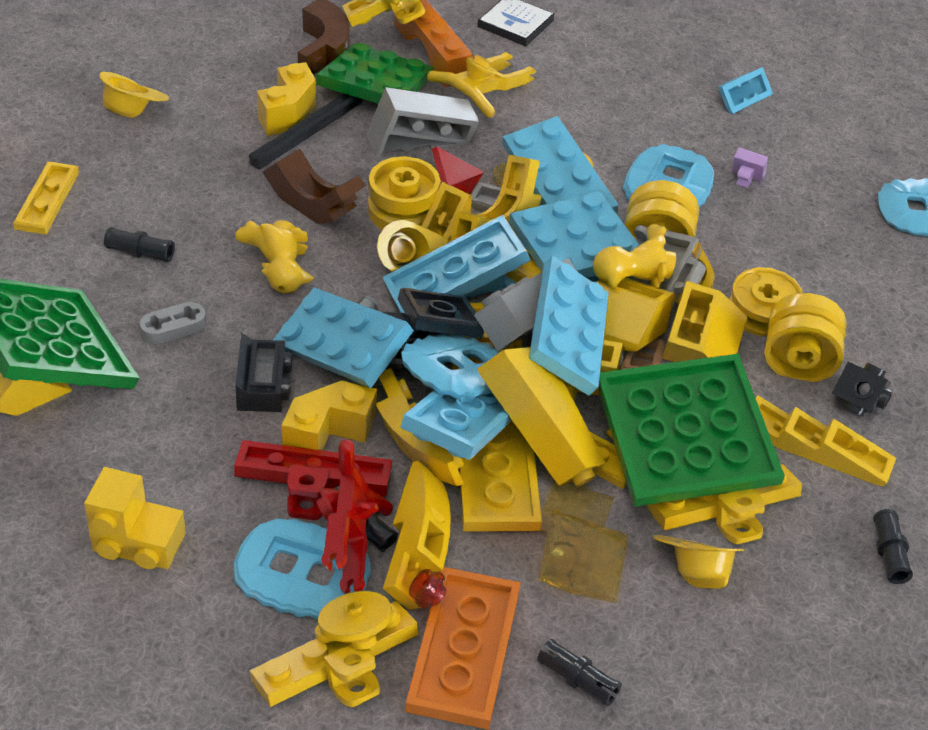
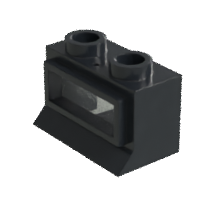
(260, 375)

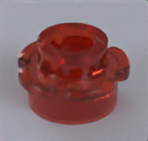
(427, 588)

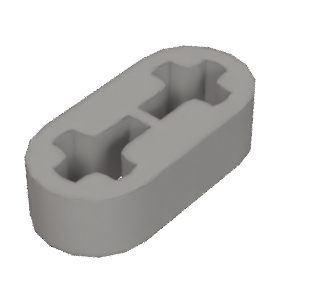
(172, 322)

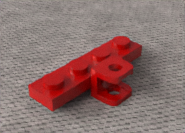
(305, 472)

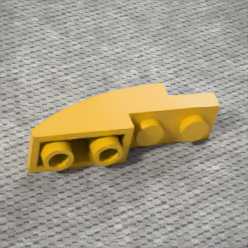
(432, 456)
(424, 532)

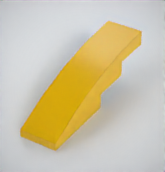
(827, 445)

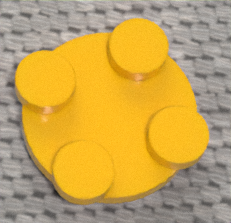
(355, 619)

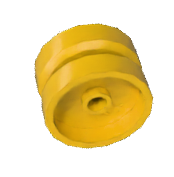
(401, 190)
(665, 205)
(806, 337)

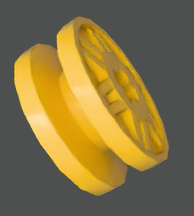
(757, 292)

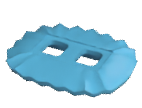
(652, 162)
(895, 207)
(426, 357)
(292, 590)

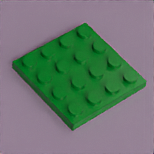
(58, 338)
(688, 430)

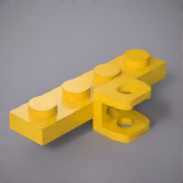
(362, 11)
(730, 509)
(333, 661)

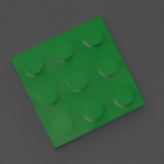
(368, 71)

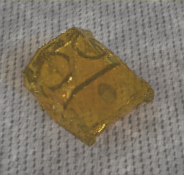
(583, 557)

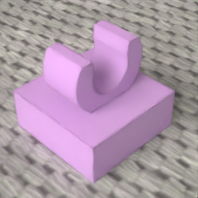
(749, 166)

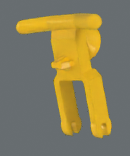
(484, 77)

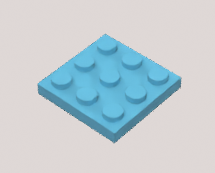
(571, 230)

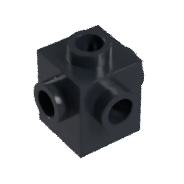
(853, 379)

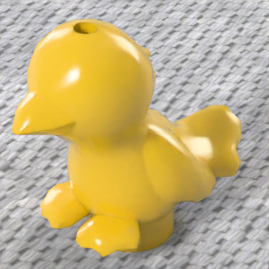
(280, 246)
(644, 262)

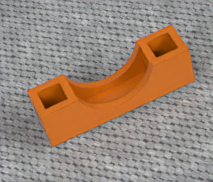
(442, 45)

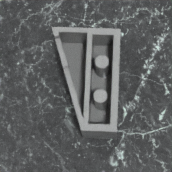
(419, 120)
(511, 312)

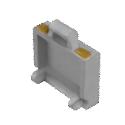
(687, 264)

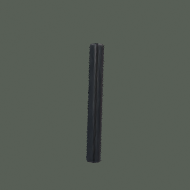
(302, 130)

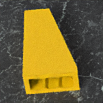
(544, 415)

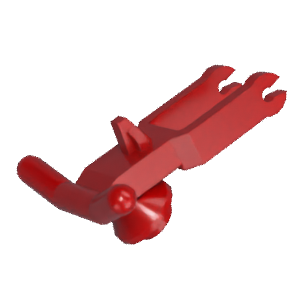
(346, 517)

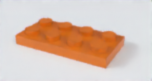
(464, 649)

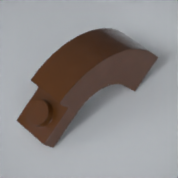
(332, 31)
(310, 194)

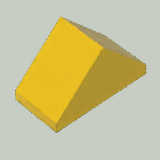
(443, 210)

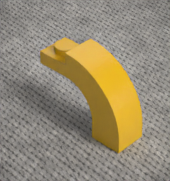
(514, 196)

